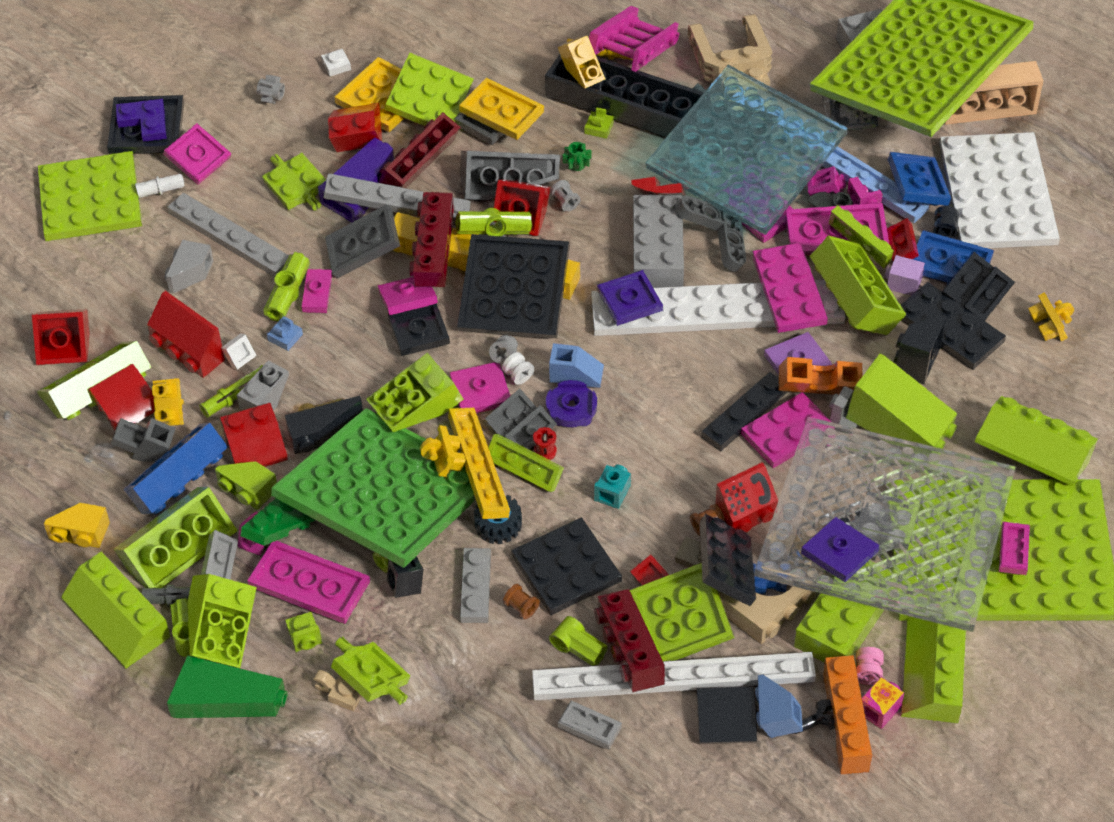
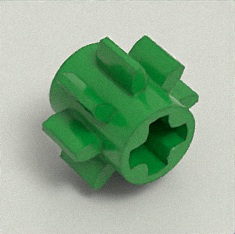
(577, 156)

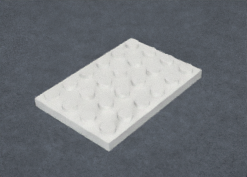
(999, 190)

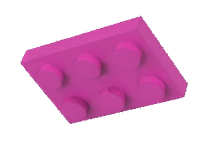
(780, 430)

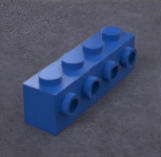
(176, 468)

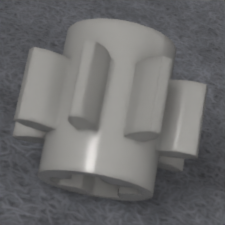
(270, 89)

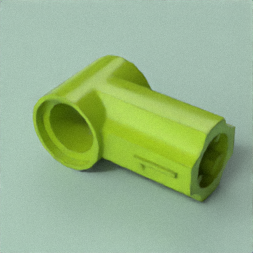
(180, 629)
(572, 637)

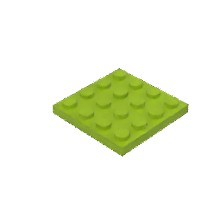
(89, 196)

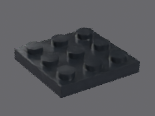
(130, 138)
(566, 566)

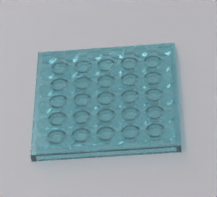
(746, 149)

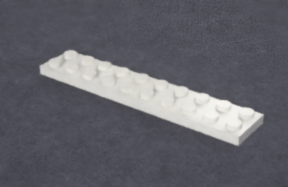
(706, 309)

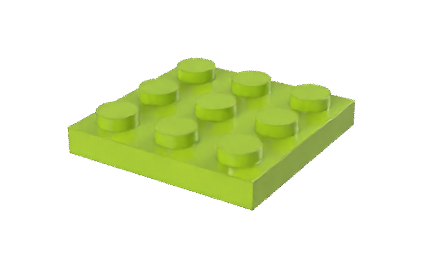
(427, 91)
(683, 614)

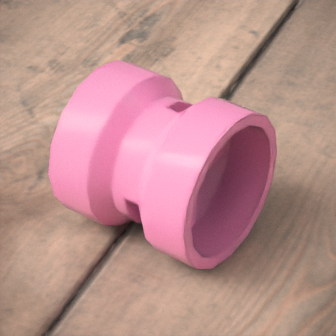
(869, 662)

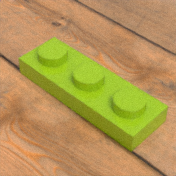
(855, 232)
(525, 463)

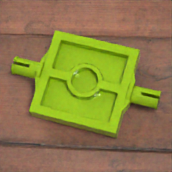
(294, 181)
(370, 671)

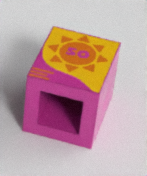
(882, 702)

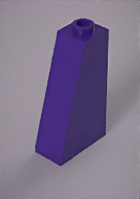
(363, 166)

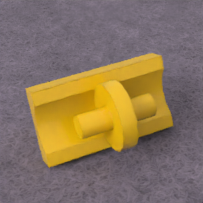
(1054, 326)
(168, 401)
(443, 451)

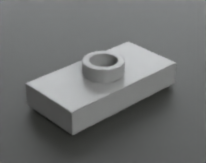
(589, 725)

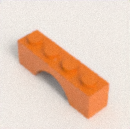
(850, 723)

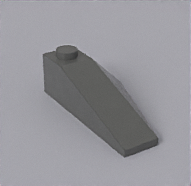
(483, 169)

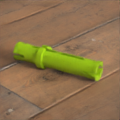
(211, 406)

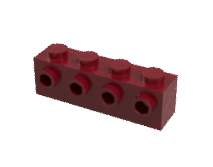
(420, 153)
(433, 239)
(630, 641)

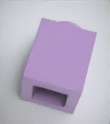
(904, 275)

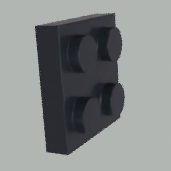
(419, 329)

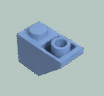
(574, 363)
(778, 709)

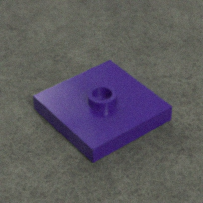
(630, 297)
(840, 549)

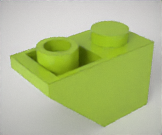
(247, 481)

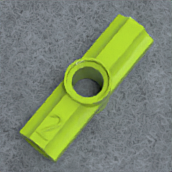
(479, 222)
(286, 286)

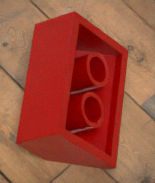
(185, 335)

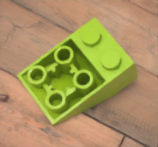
(415, 395)
(219, 618)

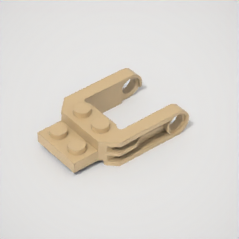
(751, 60)

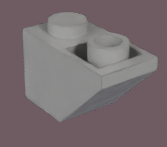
(189, 265)
(264, 387)

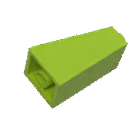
(899, 406)

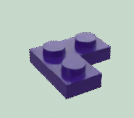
(148, 114)

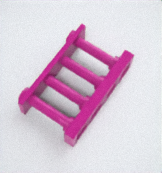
(627, 24)

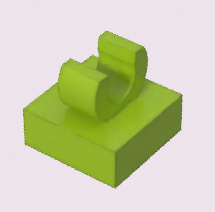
(599, 123)

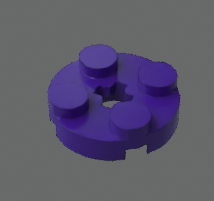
(571, 416)

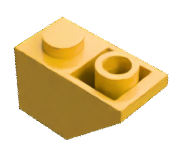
(581, 61)
(79, 525)

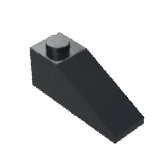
(316, 425)

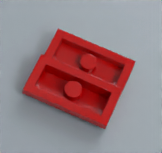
(652, 186)
(124, 396)

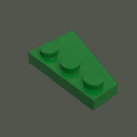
(274, 523)

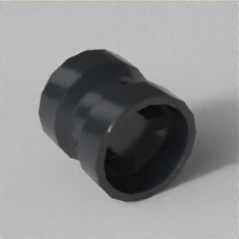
(946, 221)

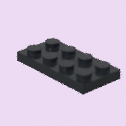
(965, 334)
(727, 559)

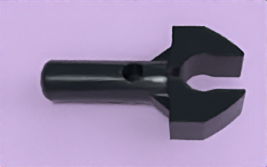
(820, 716)

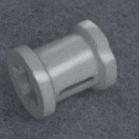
(565, 195)
(497, 353)

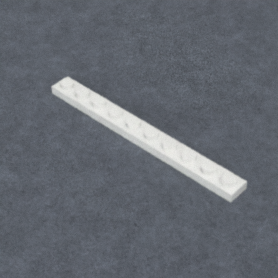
(678, 676)

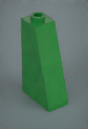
(224, 691)

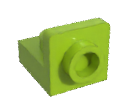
(303, 631)

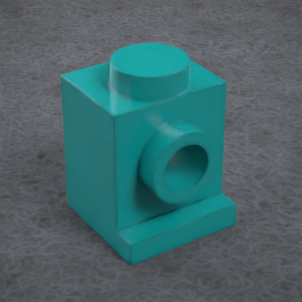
(612, 486)

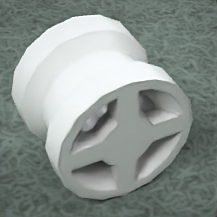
(518, 368)

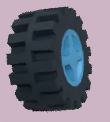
(501, 529)

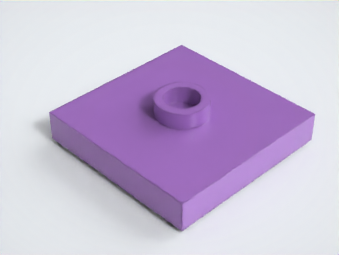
(800, 347)

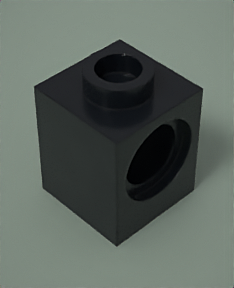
(405, 580)

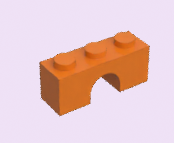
(802, 376)

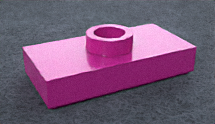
(317, 291)
(1014, 548)

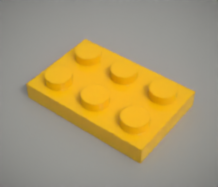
(501, 108)

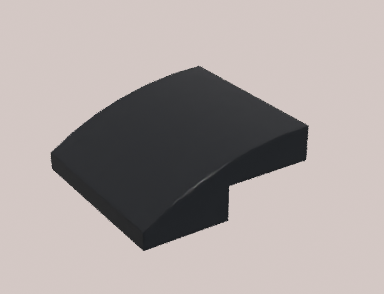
(978, 286)
(726, 715)

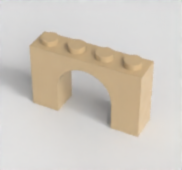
(767, 612)

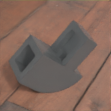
(145, 443)

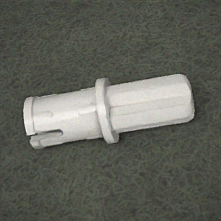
(159, 185)

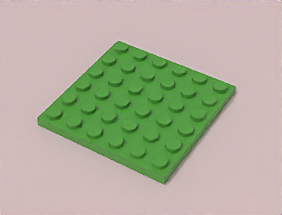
(377, 489)

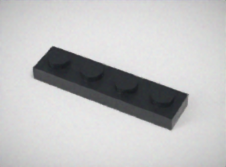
(743, 411)

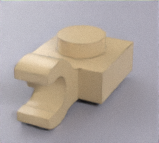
(339, 690)

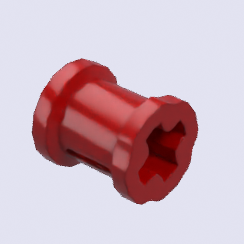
(549, 443)

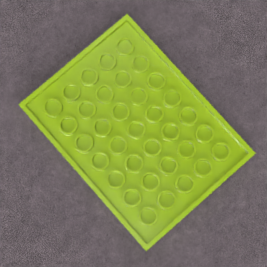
(921, 60)
(1067, 557)

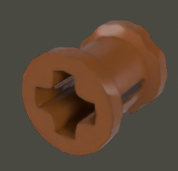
(713, 511)
(521, 601)

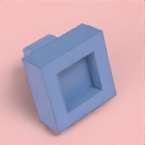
(285, 333)

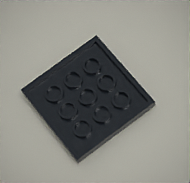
(514, 286)

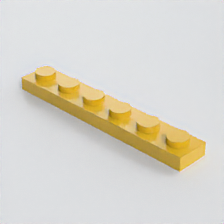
(479, 464)

